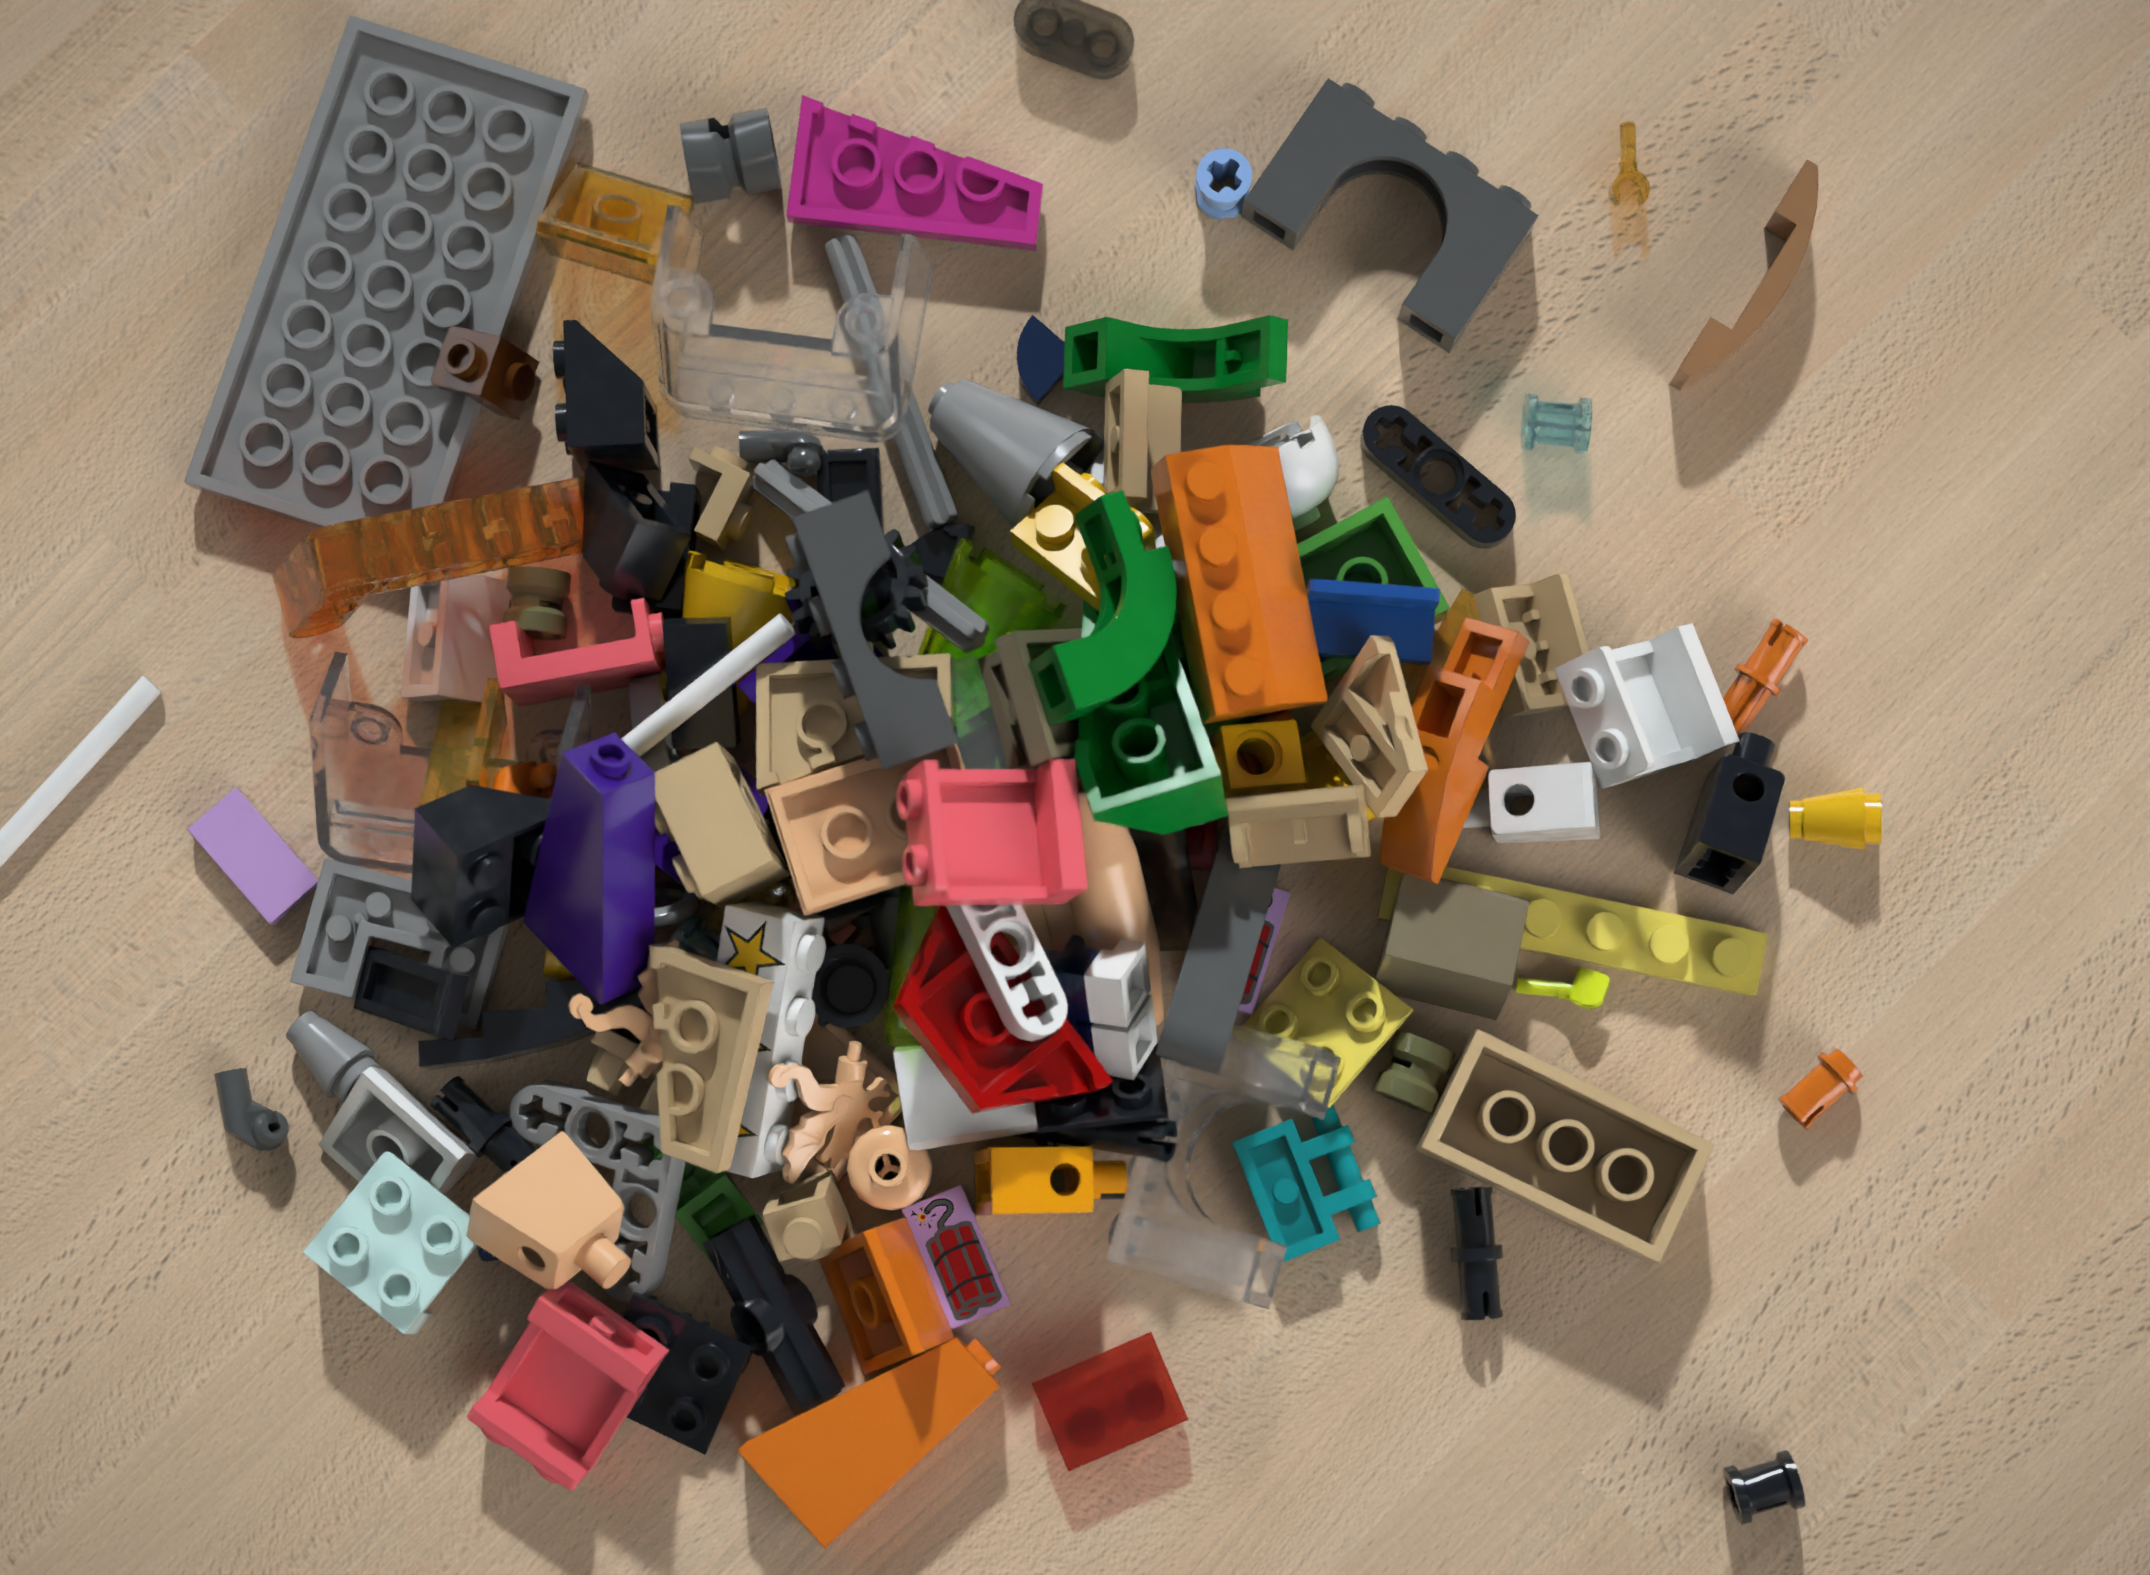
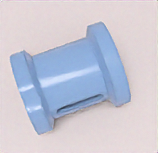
(1217, 166)

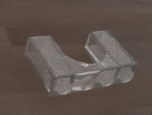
(1160, 1220)

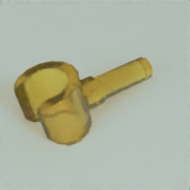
(1628, 166)

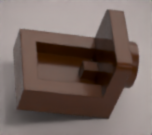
(486, 370)

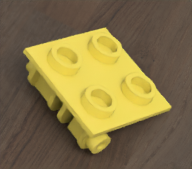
(1334, 1007)

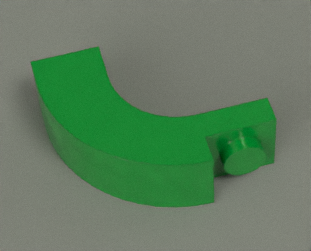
(1204, 363)
(1132, 618)

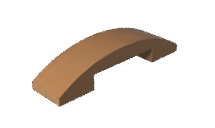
(1792, 223)

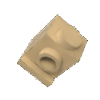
(812, 1223)

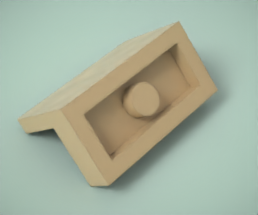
(1138, 432)

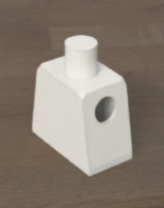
(1562, 807)

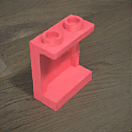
(556, 675)
(992, 835)
(567, 1384)

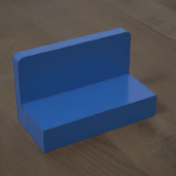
(1351, 612)

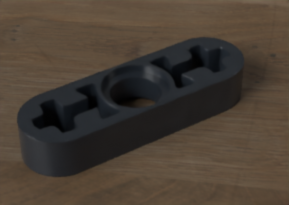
(1438, 450)

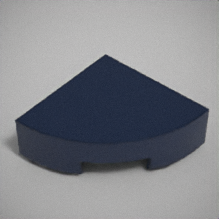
(1039, 359)

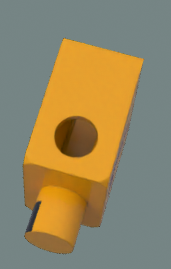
(1019, 1180)

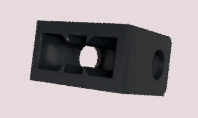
(1732, 816)

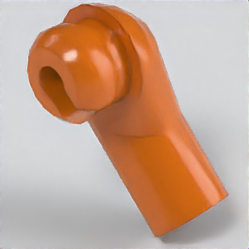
(527, 779)

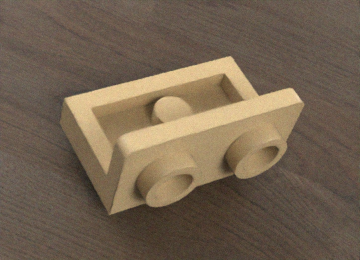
(1551, 622)

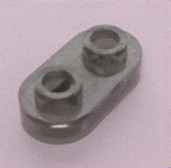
(1077, 31)

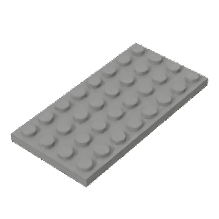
(394, 228)

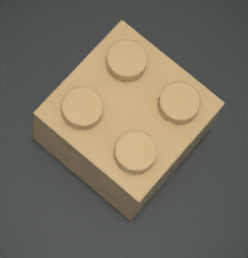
(717, 827)

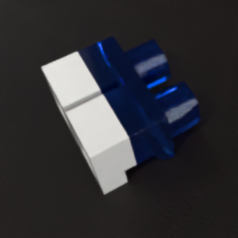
(1109, 1001)

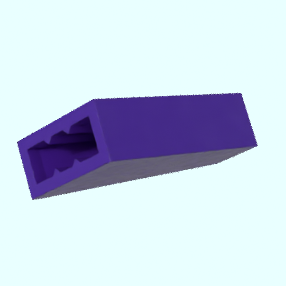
(598, 868)

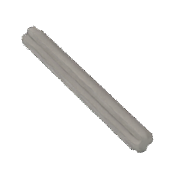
(913, 439)
(943, 610)

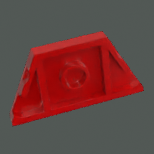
(969, 1044)

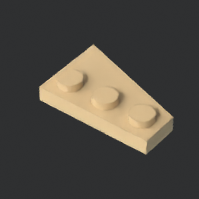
(808, 723)
(709, 1043)

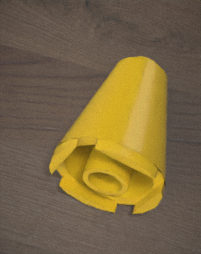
(736, 591)

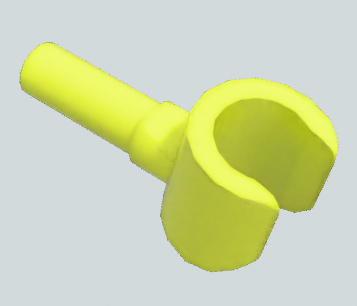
(1586, 991)

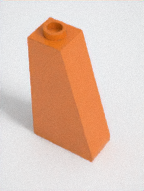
(862, 1442)

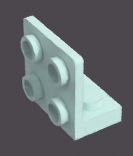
(394, 1243)

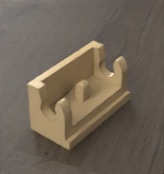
(1299, 826)

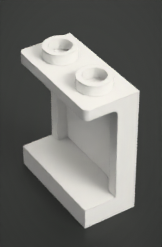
(1646, 706)

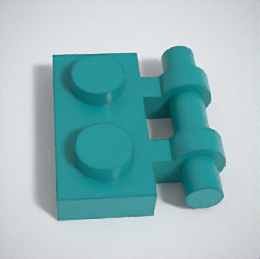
(1287, 1189)

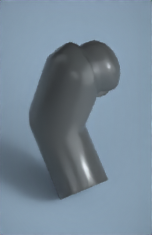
(796, 448)
(246, 1118)

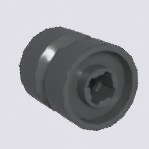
(730, 156)

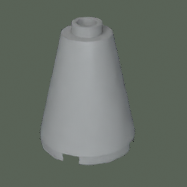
(1009, 444)

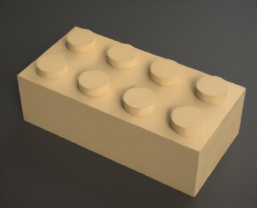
(1565, 1146)

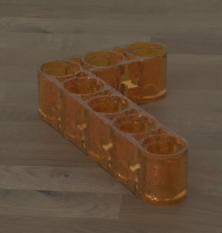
(350, 560)

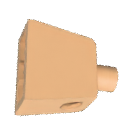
(552, 1218)

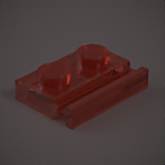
(1109, 1401)

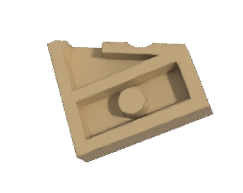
(1373, 728)

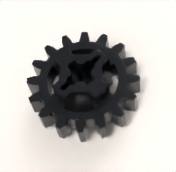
(884, 603)

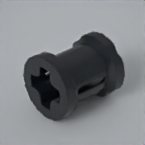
(1764, 1487)

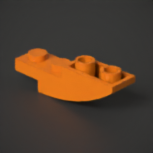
(1453, 721)

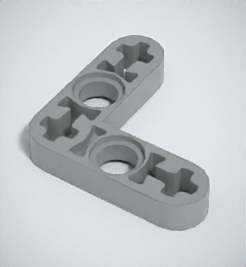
(633, 1165)

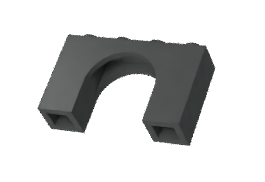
(1348, 139)

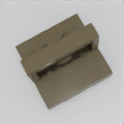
(1016, 702)

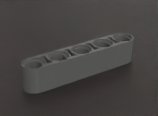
(1217, 961)

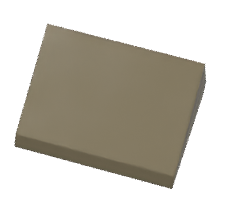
(1452, 945)

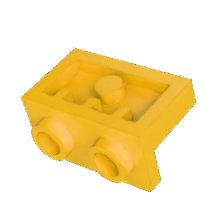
(1054, 539)

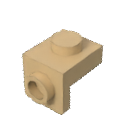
(727, 509)

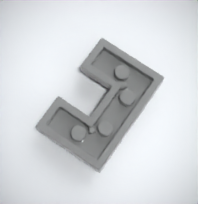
(364, 904)

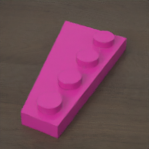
(885, 183)

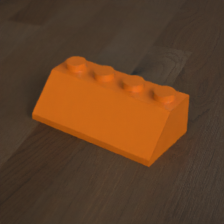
(1238, 581)

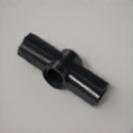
(774, 1315)

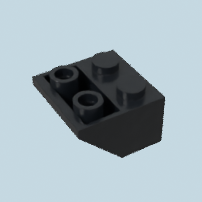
(606, 406)
(476, 859)

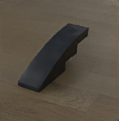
(521, 1031)

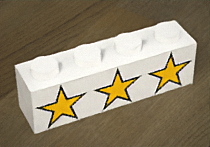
(789, 951)

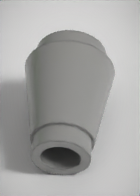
(330, 1054)

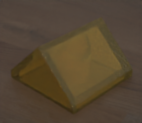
(609, 221)

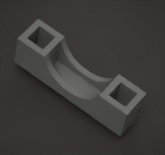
(844, 551)

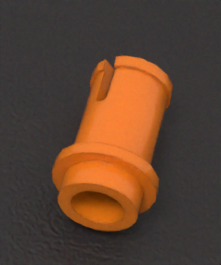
(1821, 1088)

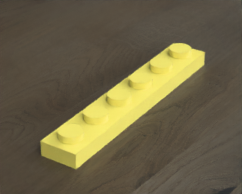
(1622, 935)

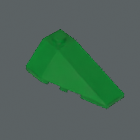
(1148, 752)

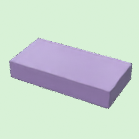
(254, 856)

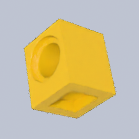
(1274, 745)

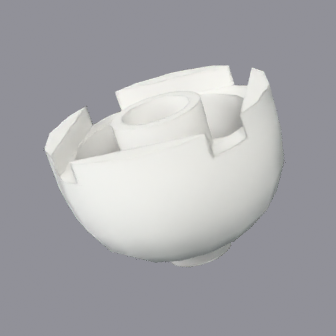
(1307, 464)

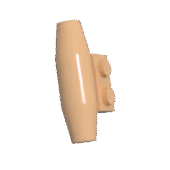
(1110, 908)

